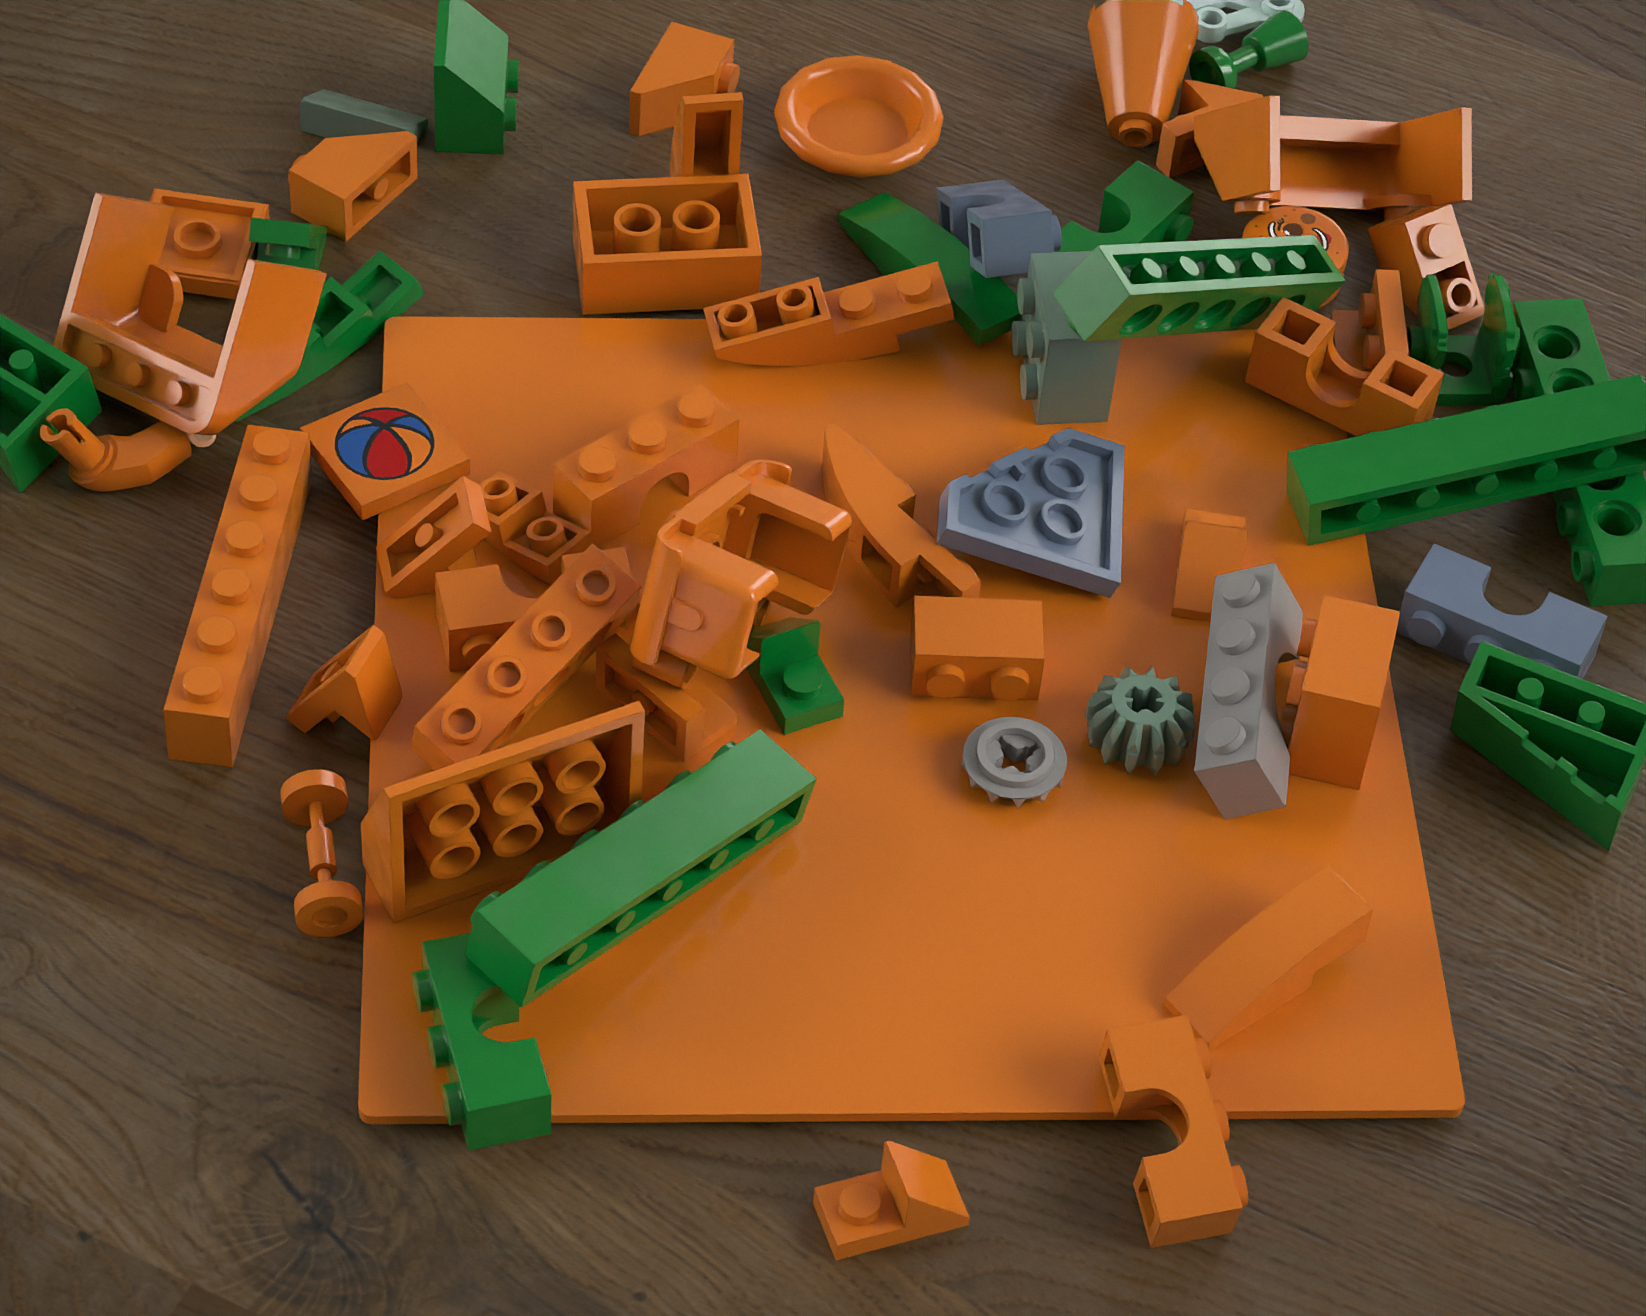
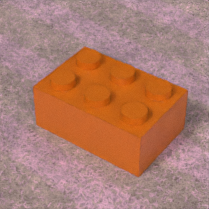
(665, 243)

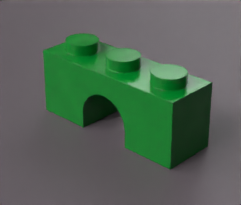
(1134, 210)
(494, 1086)

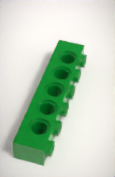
(1193, 285)
(1599, 518)

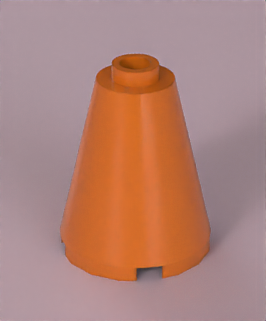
(1140, 63)

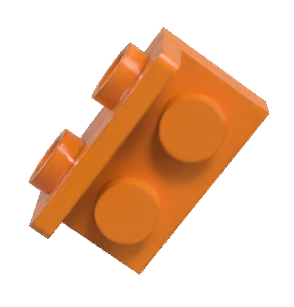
(1379, 324)

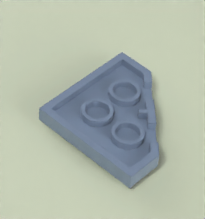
(1044, 512)

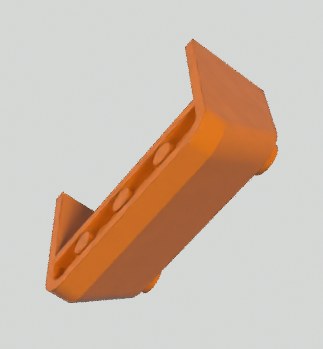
(1335, 163)
(126, 330)

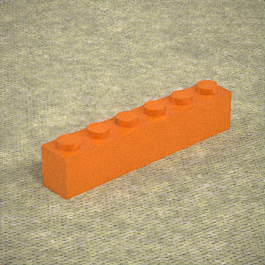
(238, 597)

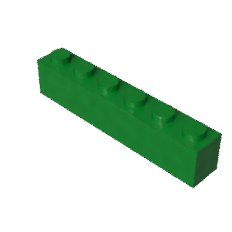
(1469, 460)
(637, 867)

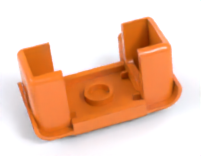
(725, 563)

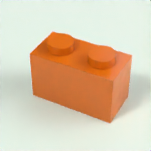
(976, 648)

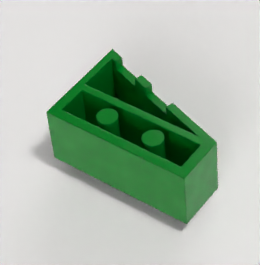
(32, 386)
(1555, 736)

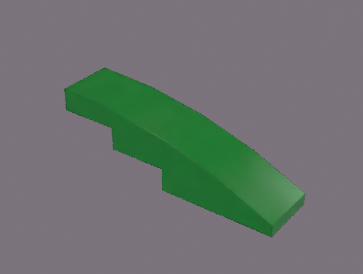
(904, 238)
(350, 318)

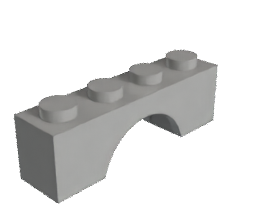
(1239, 734)

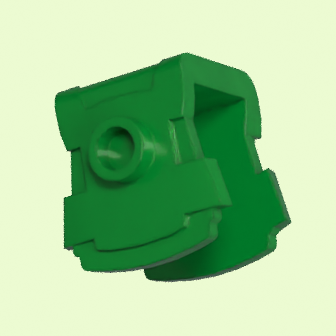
(1484, 355)

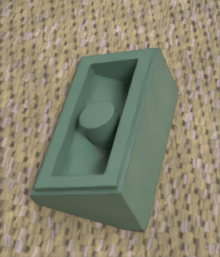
(339, 115)

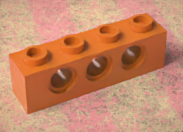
(528, 662)

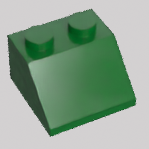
(472, 82)

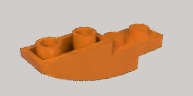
(816, 327)
(883, 536)

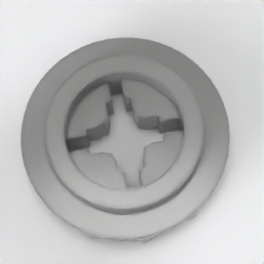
(1020, 741)

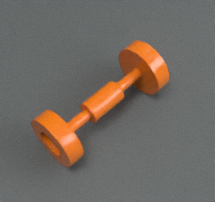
(329, 905)

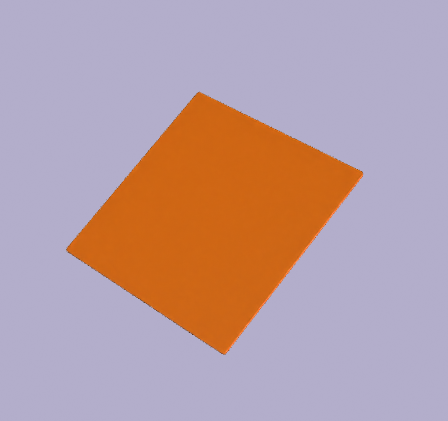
(909, 931)

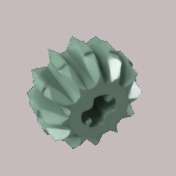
(1140, 720)

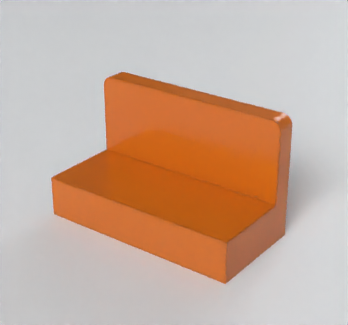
(675, 717)

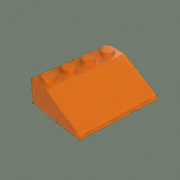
(501, 812)

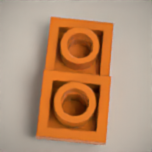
(527, 531)

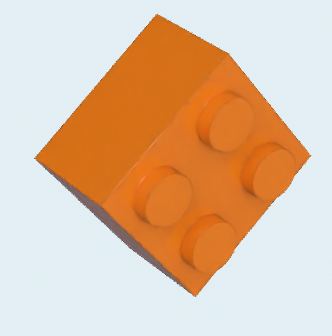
(1338, 690)

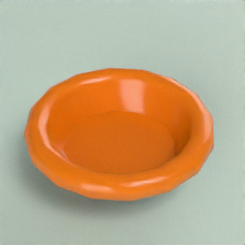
(858, 116)

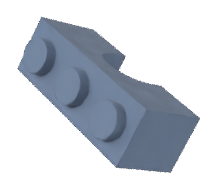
(998, 225)
(1450, 614)

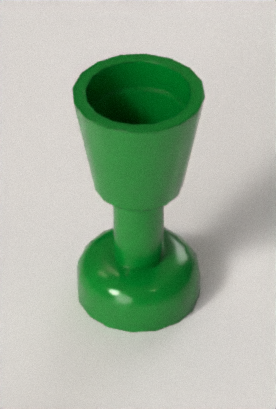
(1270, 45)

